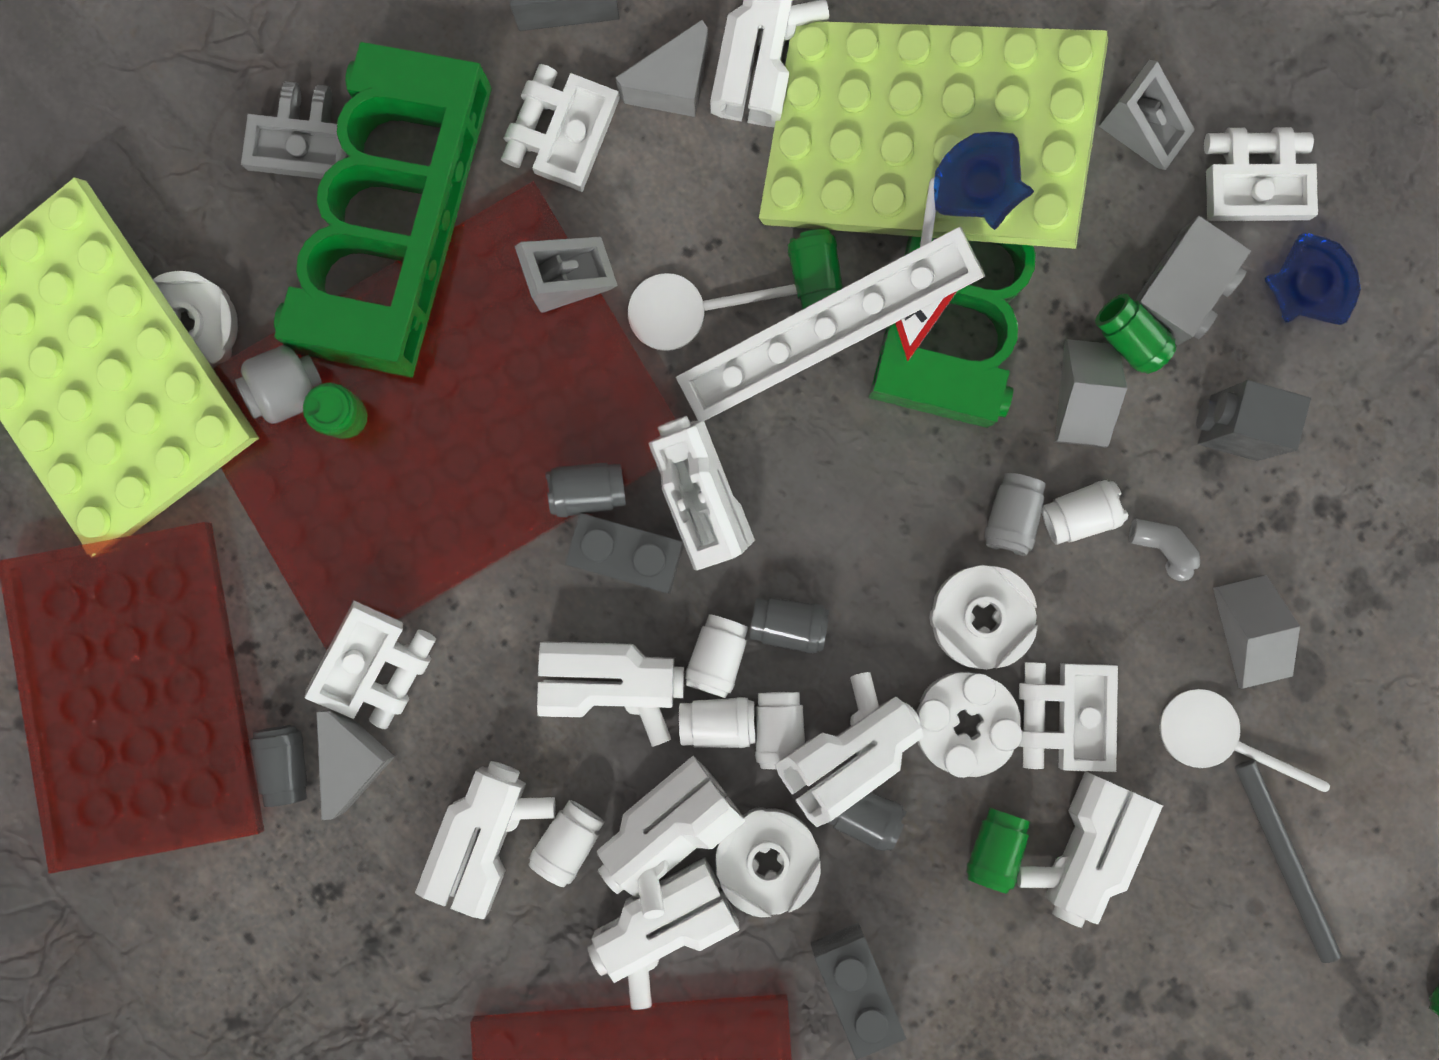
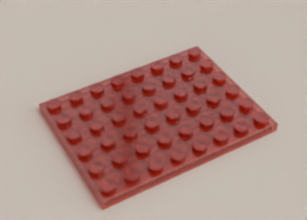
(460, 450)

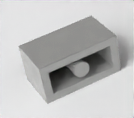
(1192, 279)

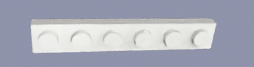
(831, 324)

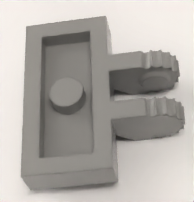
(291, 144)

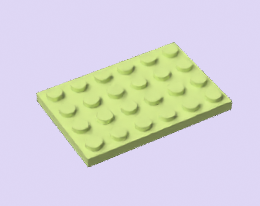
(886, 102)
(103, 373)

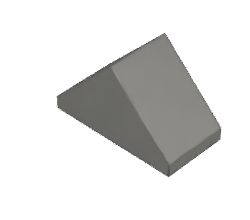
(670, 75)
(1150, 118)
(565, 270)
(1089, 393)
(1257, 631)
(347, 761)

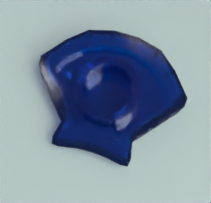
(981, 178)
(1316, 281)

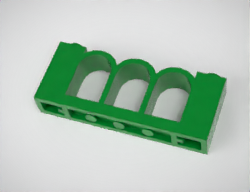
(384, 88)
(951, 385)

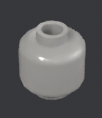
(277, 383)

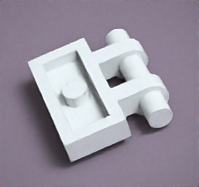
(574, 132)
(1260, 190)
(357, 656)
(1085, 716)

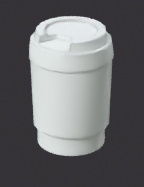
(1084, 512)
(717, 656)
(717, 723)
(778, 727)
(566, 844)

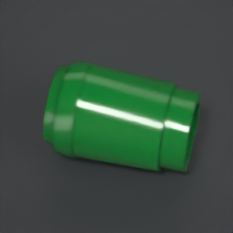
(815, 265)
(1136, 334)
(334, 411)
(998, 851)

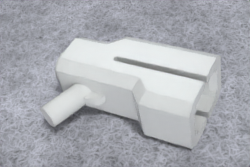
(751, 25)
(699, 494)
(645, 685)
(876, 737)
(495, 808)
(665, 828)
(1101, 851)
(693, 918)

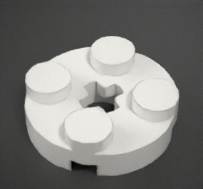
(210, 308)
(1014, 617)
(997, 732)
(775, 891)

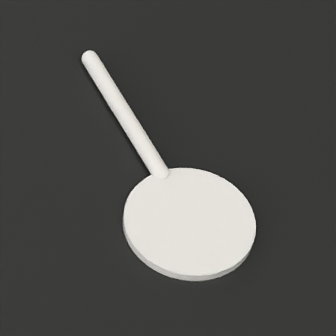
(670, 311)
(1205, 731)

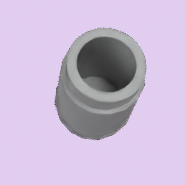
(1015, 514)

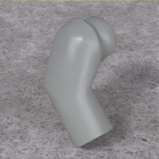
(1172, 542)

